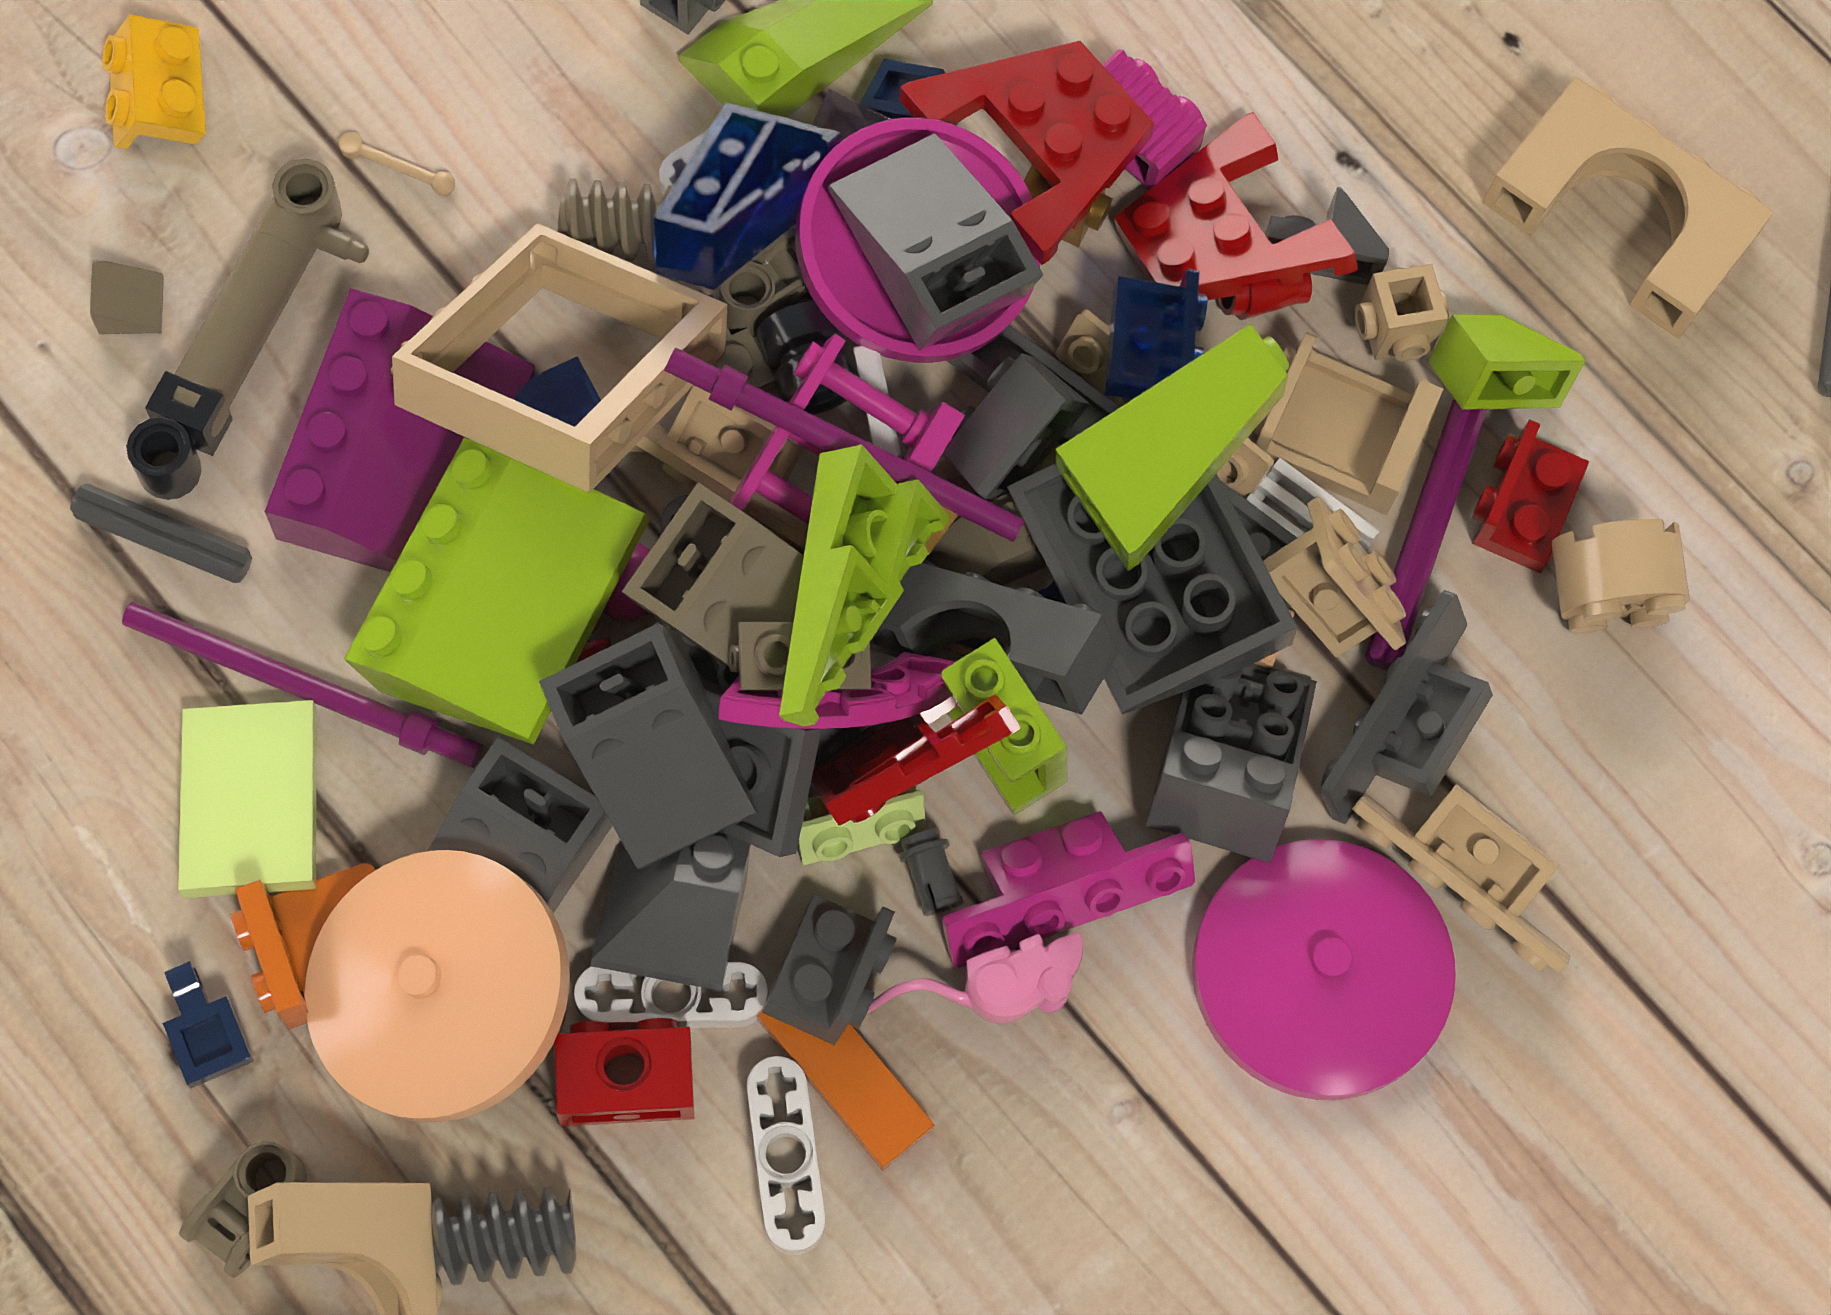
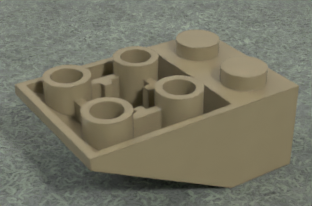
(715, 572)

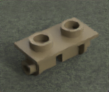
(764, 658)

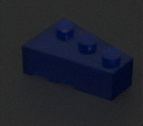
(736, 194)

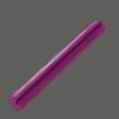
(1429, 524)

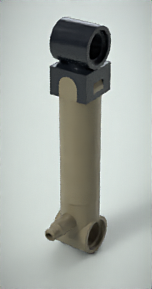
(194, 403)

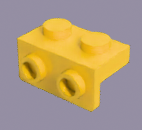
(154, 82)

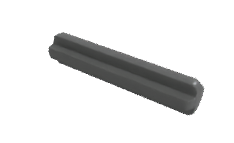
(161, 533)

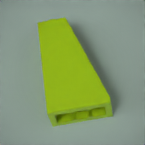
(1169, 442)

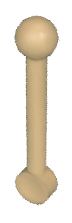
(352, 147)

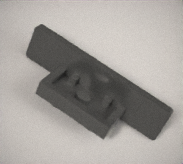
(1416, 718)

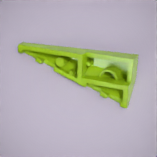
(855, 555)

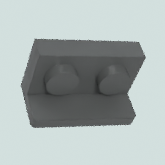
(828, 968)

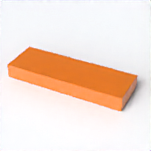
(856, 1089)

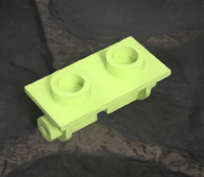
(827, 841)

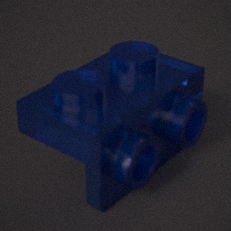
(1152, 332)

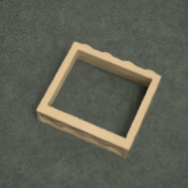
(594, 279)

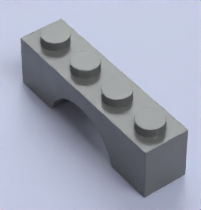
(1052, 645)

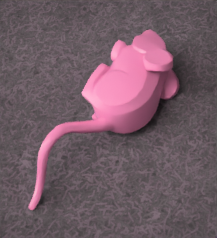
(1009, 984)

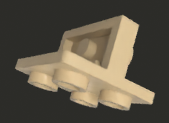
(1337, 583)

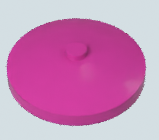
(838, 269)
(1324, 970)

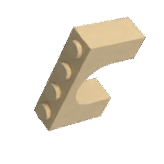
(1595, 137)
(364, 1229)

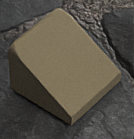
(126, 299)

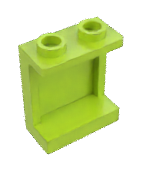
(1032, 758)

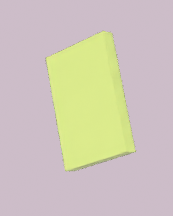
(248, 798)

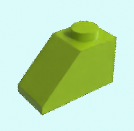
(1503, 364)

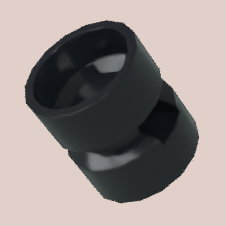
(784, 342)

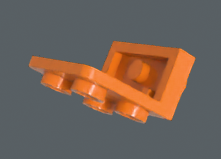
(284, 935)

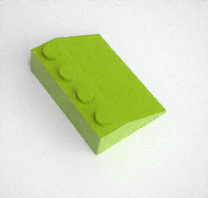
(495, 592)

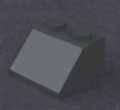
(1013, 426)

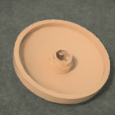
(437, 986)

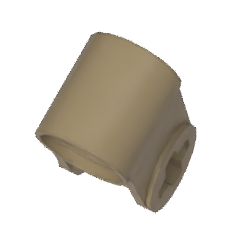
(770, 278)
(229, 1205)

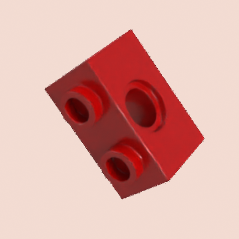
(659, 1094)

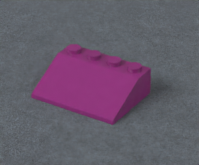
(358, 461)

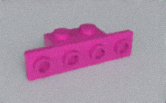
(1063, 882)

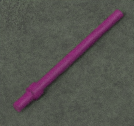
(730, 388)
(415, 730)

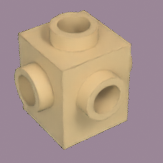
(1402, 313)

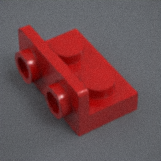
(1529, 500)

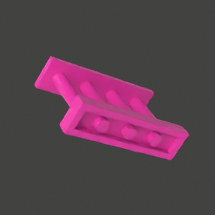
(922, 432)

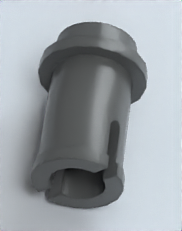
(931, 871)

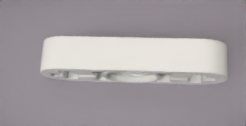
(621, 1009)
(762, 1108)

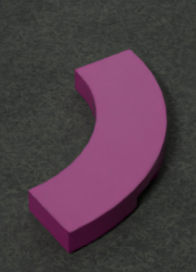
(897, 691)

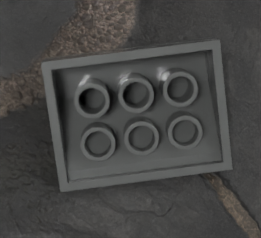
(1180, 615)

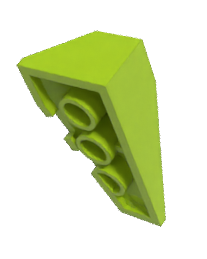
(792, 49)

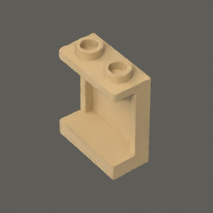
(1346, 427)

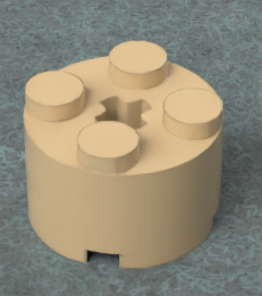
(1621, 573)

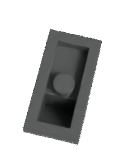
(1368, 246)

